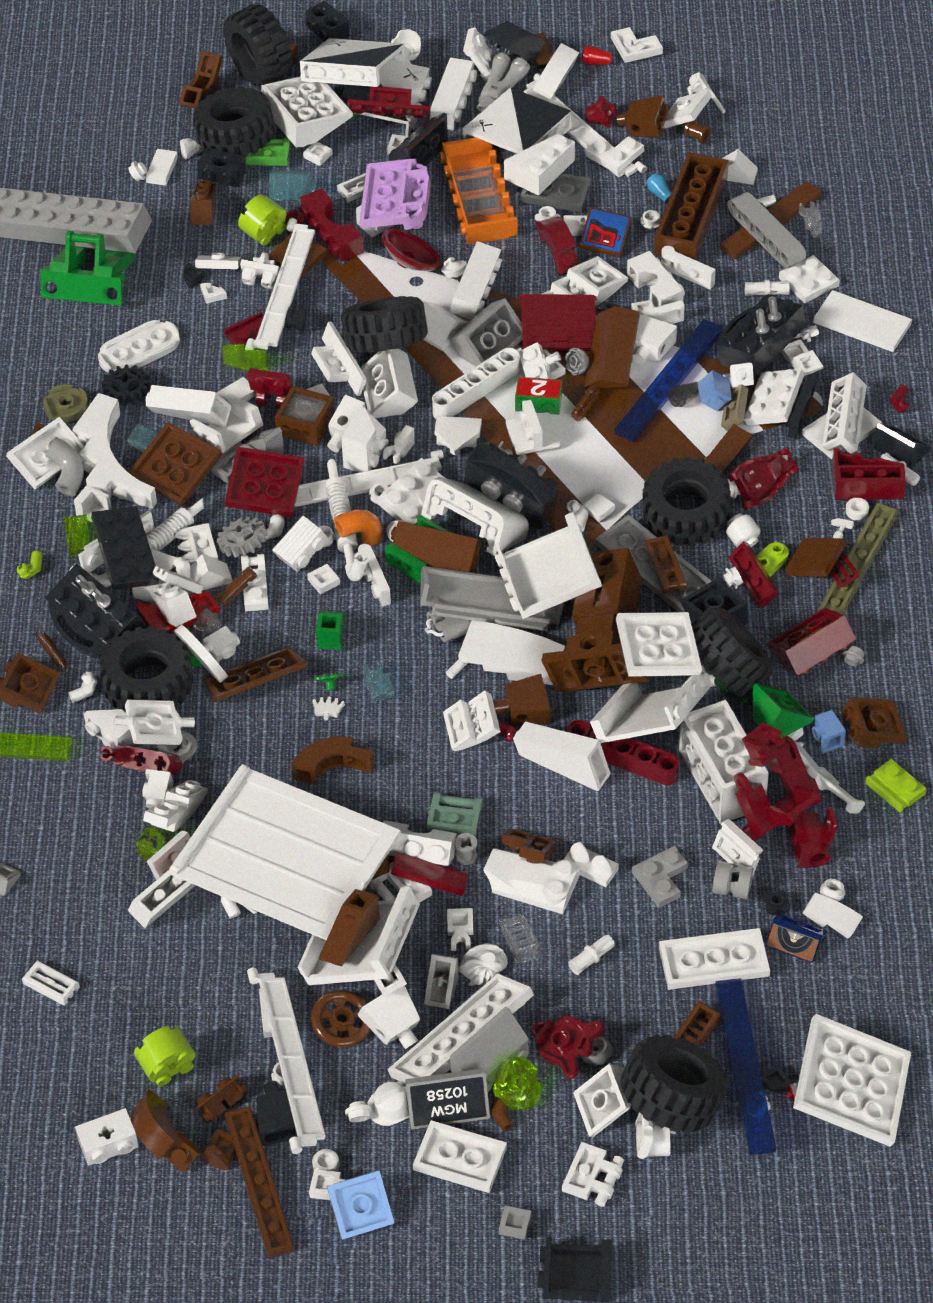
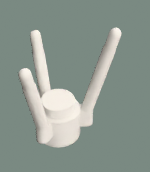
(698, 84)

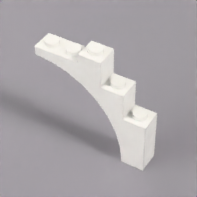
(106, 474)

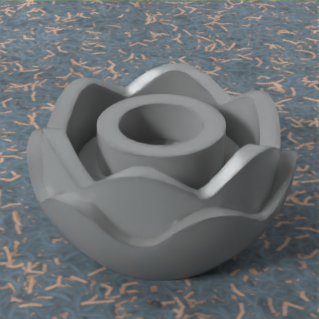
(577, 361)
(601, 1055)

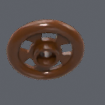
(329, 1035)

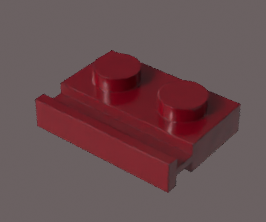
(244, 330)

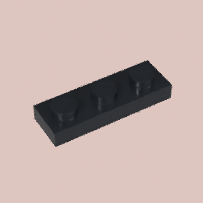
(801, 406)

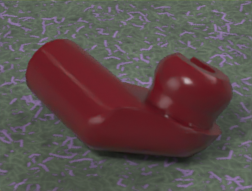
(898, 399)
(509, 731)

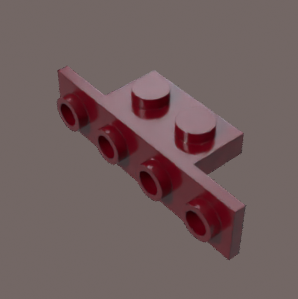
(389, 101)

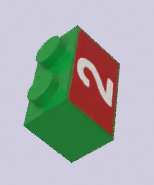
(544, 394)

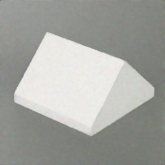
(441, 325)

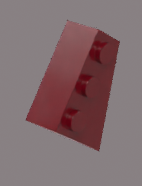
(866, 477)

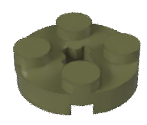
(76, 400)

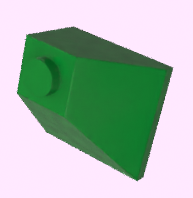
(778, 709)

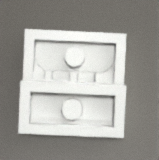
(471, 721)

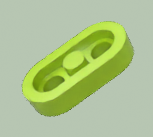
(773, 557)

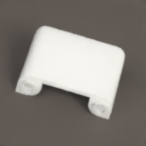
(497, 520)

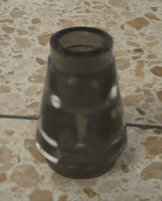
(683, 394)

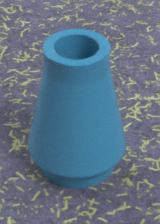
(659, 186)

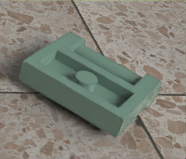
(452, 818)

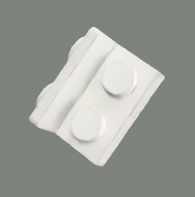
(531, 430)

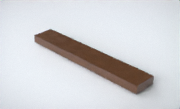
(782, 210)
(259, 1182)

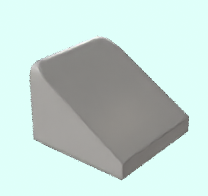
(8, 877)

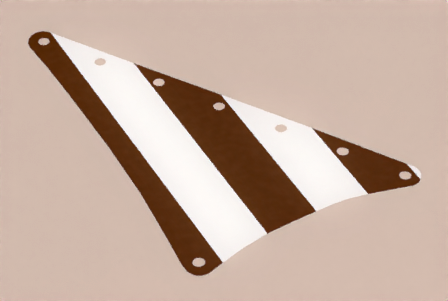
(589, 452)

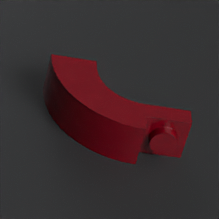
(560, 241)

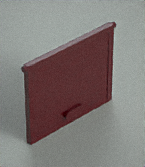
(558, 320)

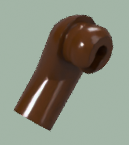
(499, 1114)

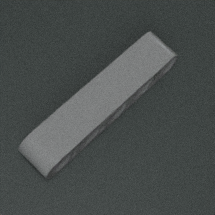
(766, 229)

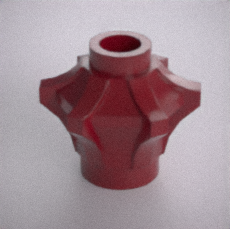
(601, 112)

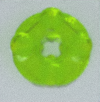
(506, 1086)

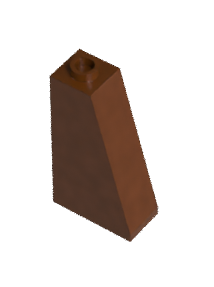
(438, 547)

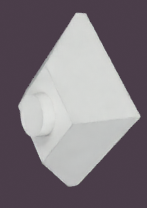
(602, 1099)

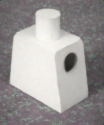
(653, 339)
(341, 420)
(392, 1017)

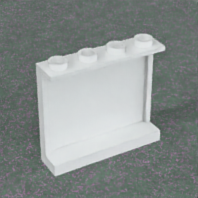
(548, 570)
(374, 955)

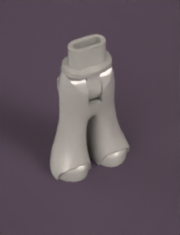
(501, 78)

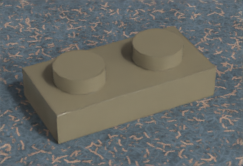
(735, 408)

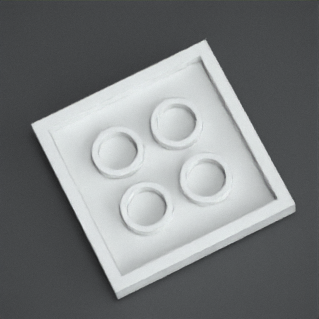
(658, 644)

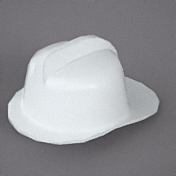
(389, 1104)

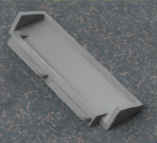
(477, 599)

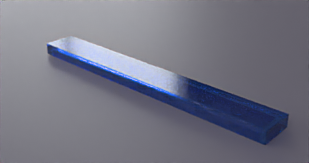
(672, 375)
(745, 1067)

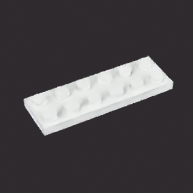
(433, 1052)

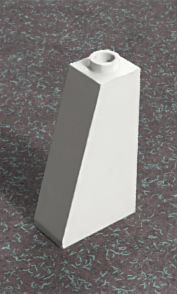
(189, 404)
(564, 753)

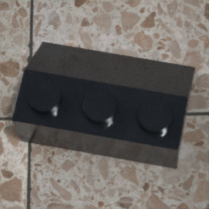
(424, 142)

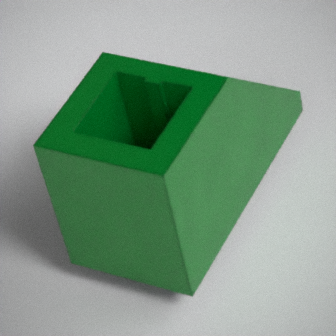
(330, 629)

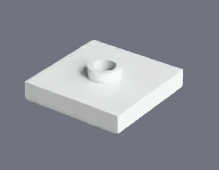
(687, 108)

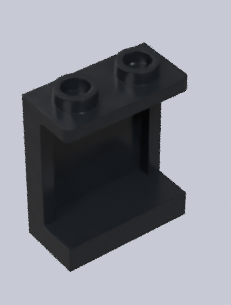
(576, 1271)

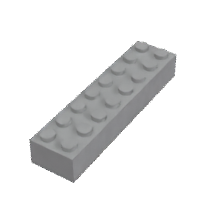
(50, 216)

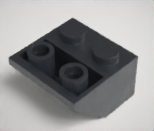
(515, 40)

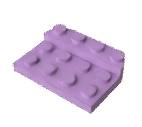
(395, 194)

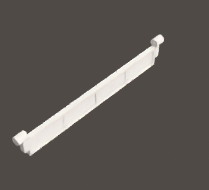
(582, 131)
(284, 286)
(361, 482)
(291, 1060)

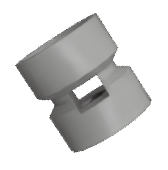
(726, 873)

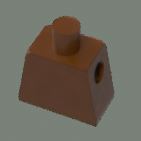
(645, 117)
(525, 702)

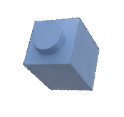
(714, 390)

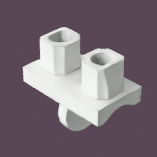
(262, 268)

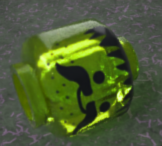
(151, 841)

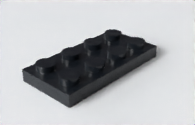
(124, 547)

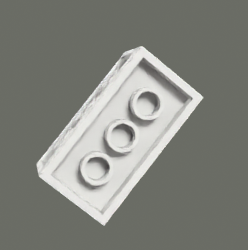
(714, 754)

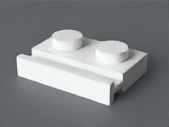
(736, 846)

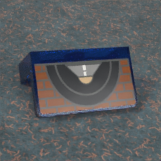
(795, 938)

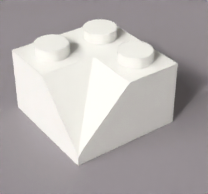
(363, 442)

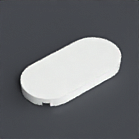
(139, 345)

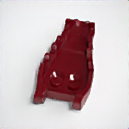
(763, 476)

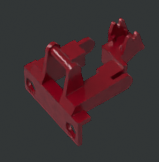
(783, 757)

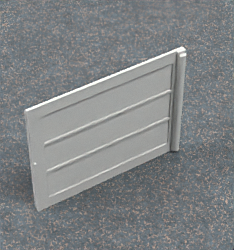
(283, 851)

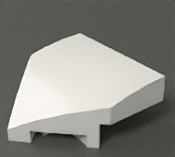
(457, 432)

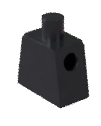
(274, 1115)

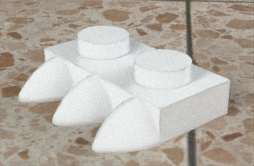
(196, 542)

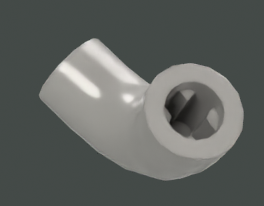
(70, 464)

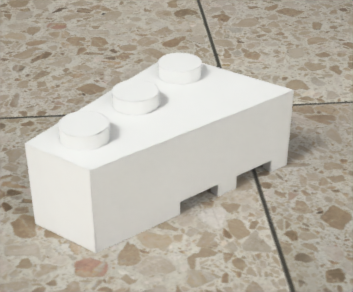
(540, 164)

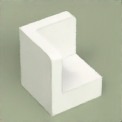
(90, 501)

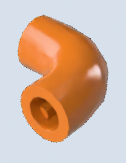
(360, 521)

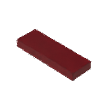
(753, 574)
(429, 874)

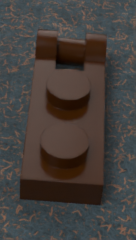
(665, 564)

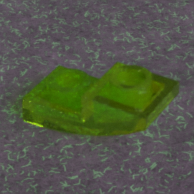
(239, 358)

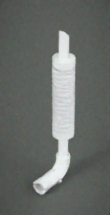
(338, 504)
(163, 534)

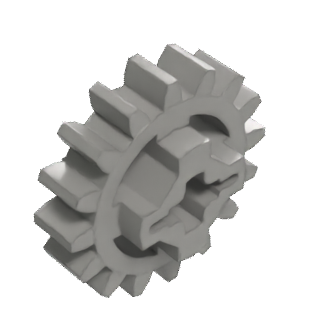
(242, 537)

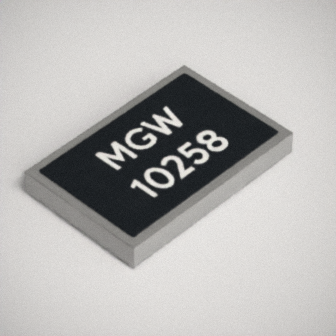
(447, 1098)

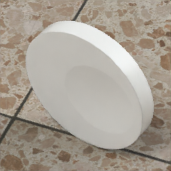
(202, 653)

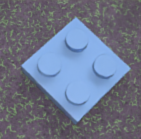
(360, 1204)

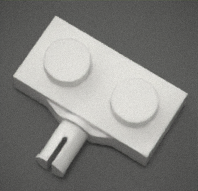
(536, 363)

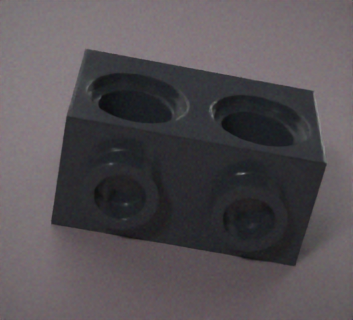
(327, 22)

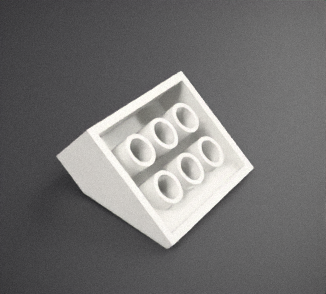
(305, 109)

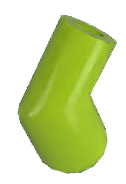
(27, 571)

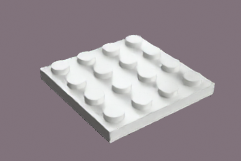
(852, 1080)

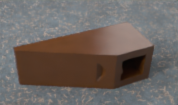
(203, 203)
(351, 926)

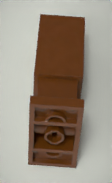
(595, 652)

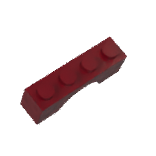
(342, 239)

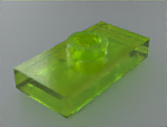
(76, 534)

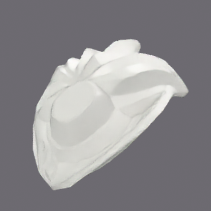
(482, 963)

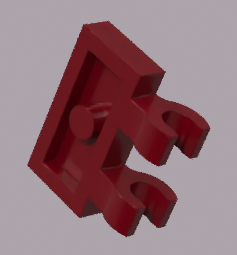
(269, 382)

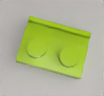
(895, 785)

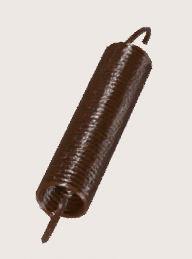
(52, 651)

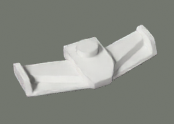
(828, 782)

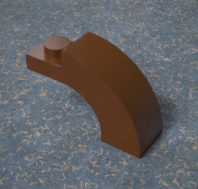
(204, 81)
(329, 754)
(158, 1133)

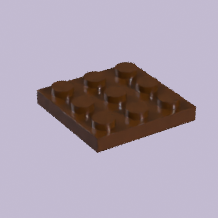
(175, 463)

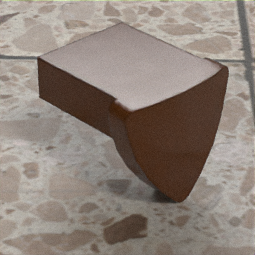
(219, 1151)

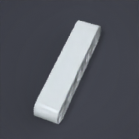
(476, 383)

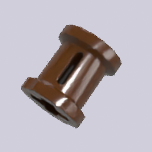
(697, 131)

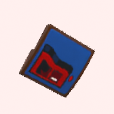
(605, 232)

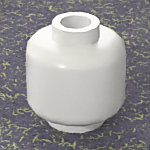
(742, 529)

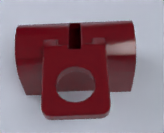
(812, 838)

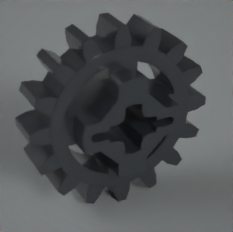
(126, 384)

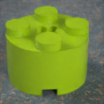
(263, 219)
(165, 1054)

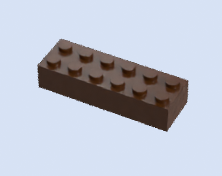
(692, 205)

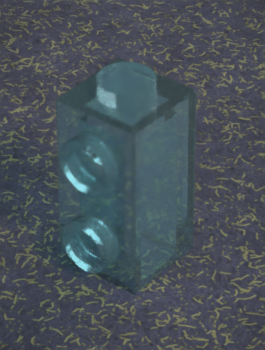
(290, 185)

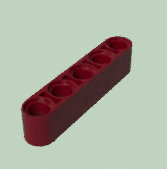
(634, 755)

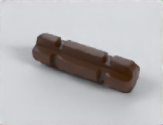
(585, 403)
(236, 586)

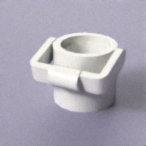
(651, 1139)

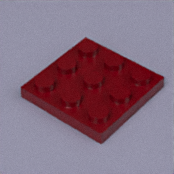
(264, 482)

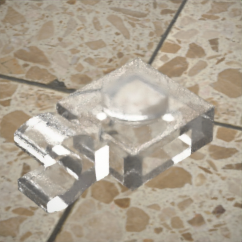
(813, 219)

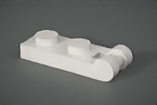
(688, 268)
(374, 574)
(256, 592)

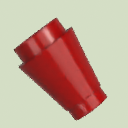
(595, 56)

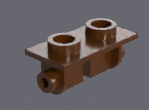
(228, 1091)

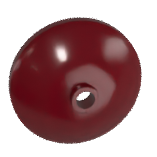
(410, 250)

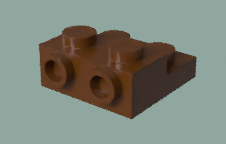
(27, 683)
(873, 722)

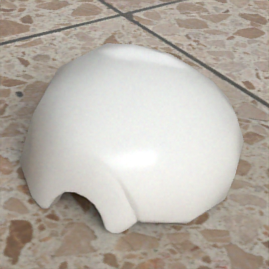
(411, 42)

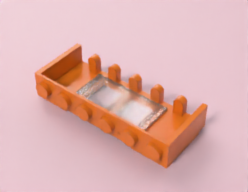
(478, 190)

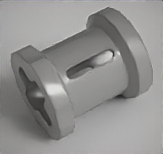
(466, 849)

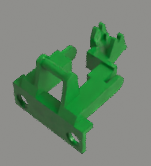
(84, 284)

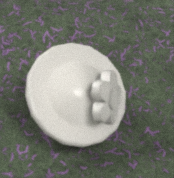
(453, 268)

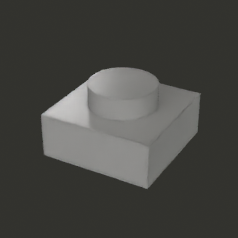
(515, 1222)

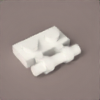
(585, 1170)

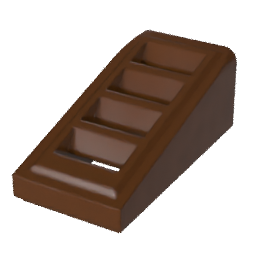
(700, 1009)

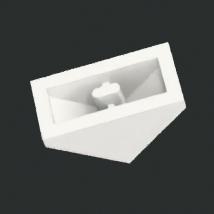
(740, 168)
(210, 573)

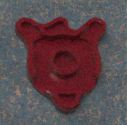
(565, 1041)

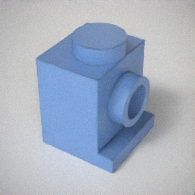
(828, 731)

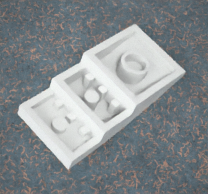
(590, 278)
(507, 650)

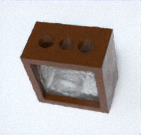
(305, 415)

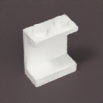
(242, 421)

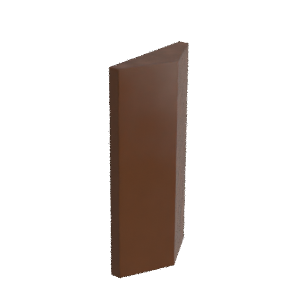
(612, 348)
(254, 673)

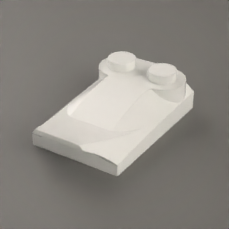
(541, 884)

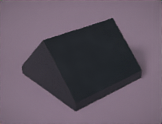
(899, 445)

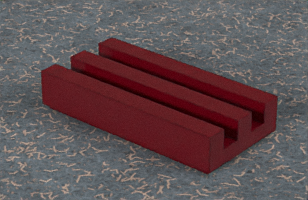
(848, 579)

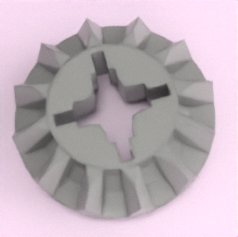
(188, 744)

